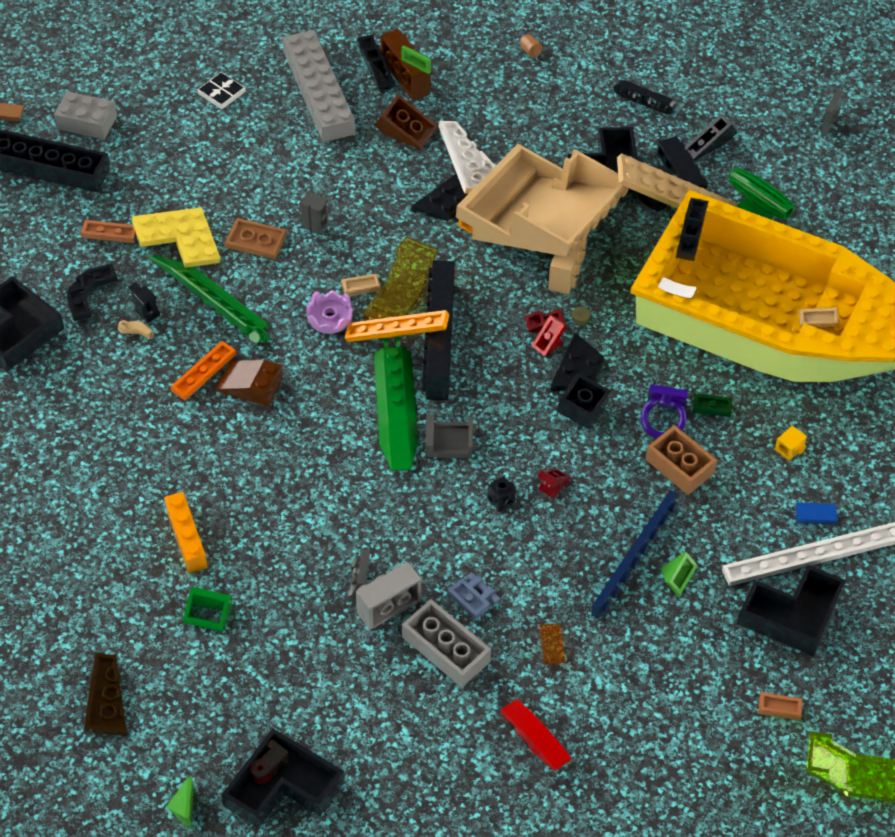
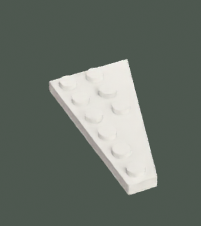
(468, 161)

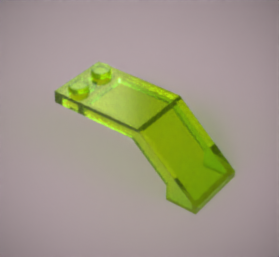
(850, 772)

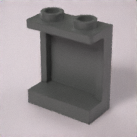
(450, 438)

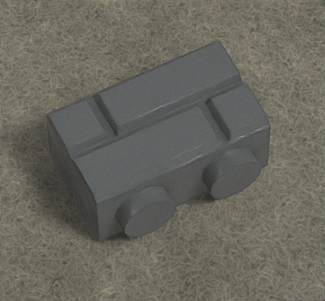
(314, 213)

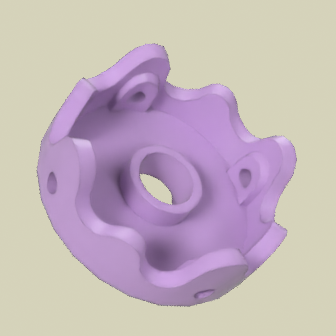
(329, 303)

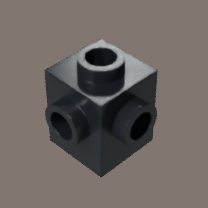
(501, 493)

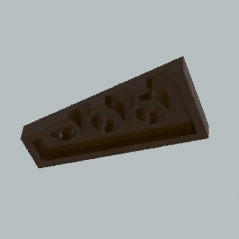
(105, 704)

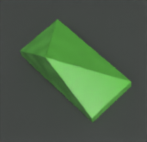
(416, 59)
(679, 572)
(182, 802)

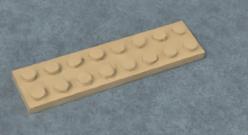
(658, 183)

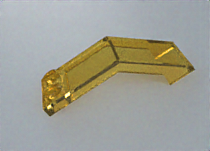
(404, 281)

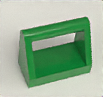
(210, 600)

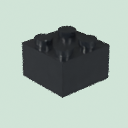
(583, 401)

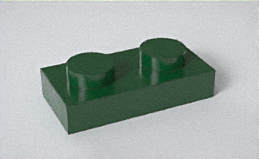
(712, 405)

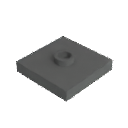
(832, 112)

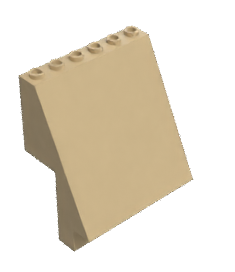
(539, 204)

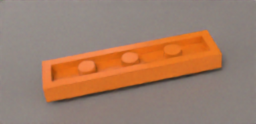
(203, 370)

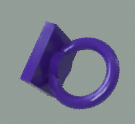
(666, 398)

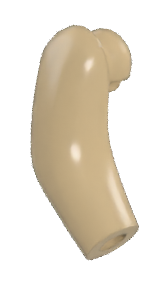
(135, 327)

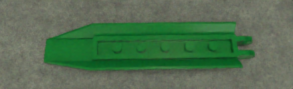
(217, 298)
(396, 405)

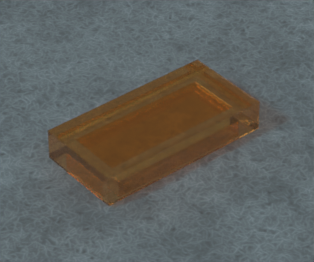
(552, 643)

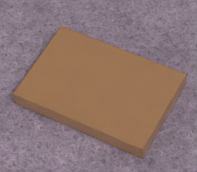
(255, 238)

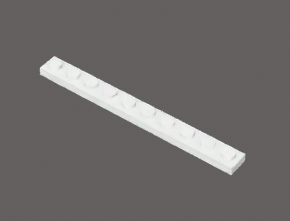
(809, 554)

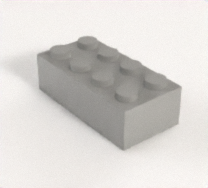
(446, 643)

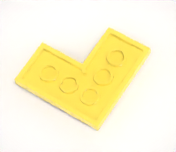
(185, 228)

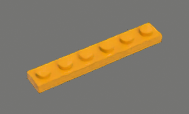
(397, 326)

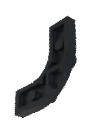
(84, 283)

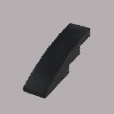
(375, 62)
(692, 229)

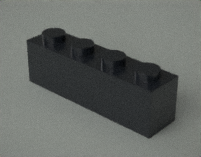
(676, 158)

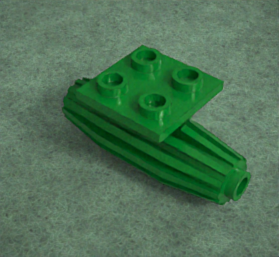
(760, 196)

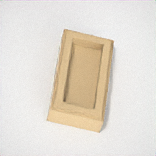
(361, 285)
(819, 317)

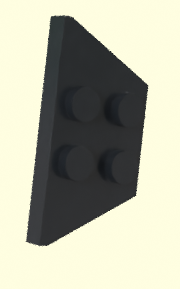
(442, 201)
(578, 359)

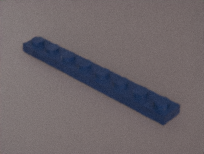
(632, 559)

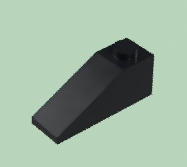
(711, 138)

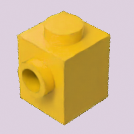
(791, 443)

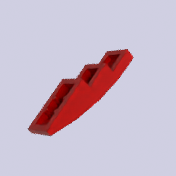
(537, 736)

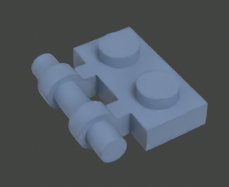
(469, 598)

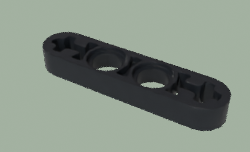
(663, 104)

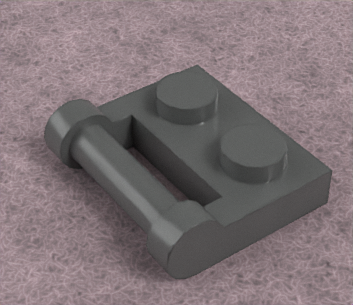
(359, 573)

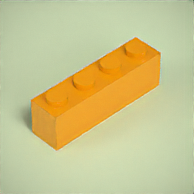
(185, 532)

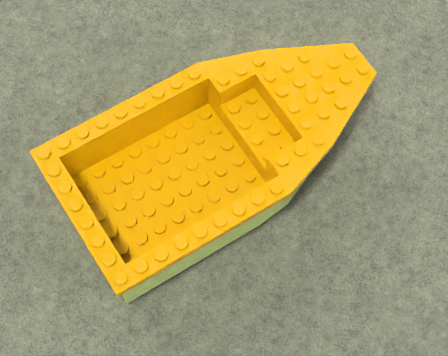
(767, 276)

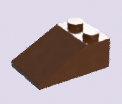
(406, 123)
(251, 380)

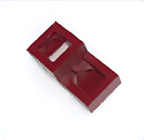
(537, 320)

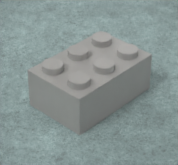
(85, 115)
(388, 595)

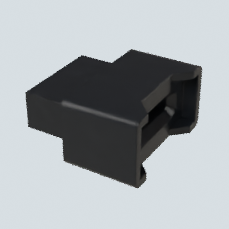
(144, 302)

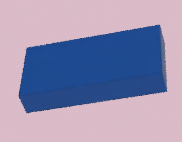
(816, 513)

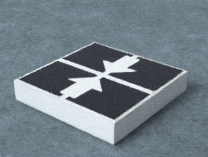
(221, 90)

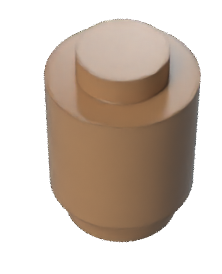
(530, 45)

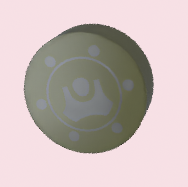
(580, 315)

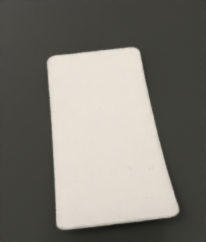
(676, 288)

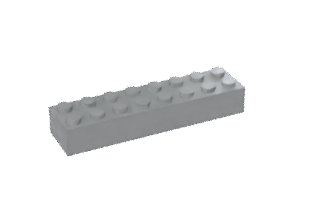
(318, 86)

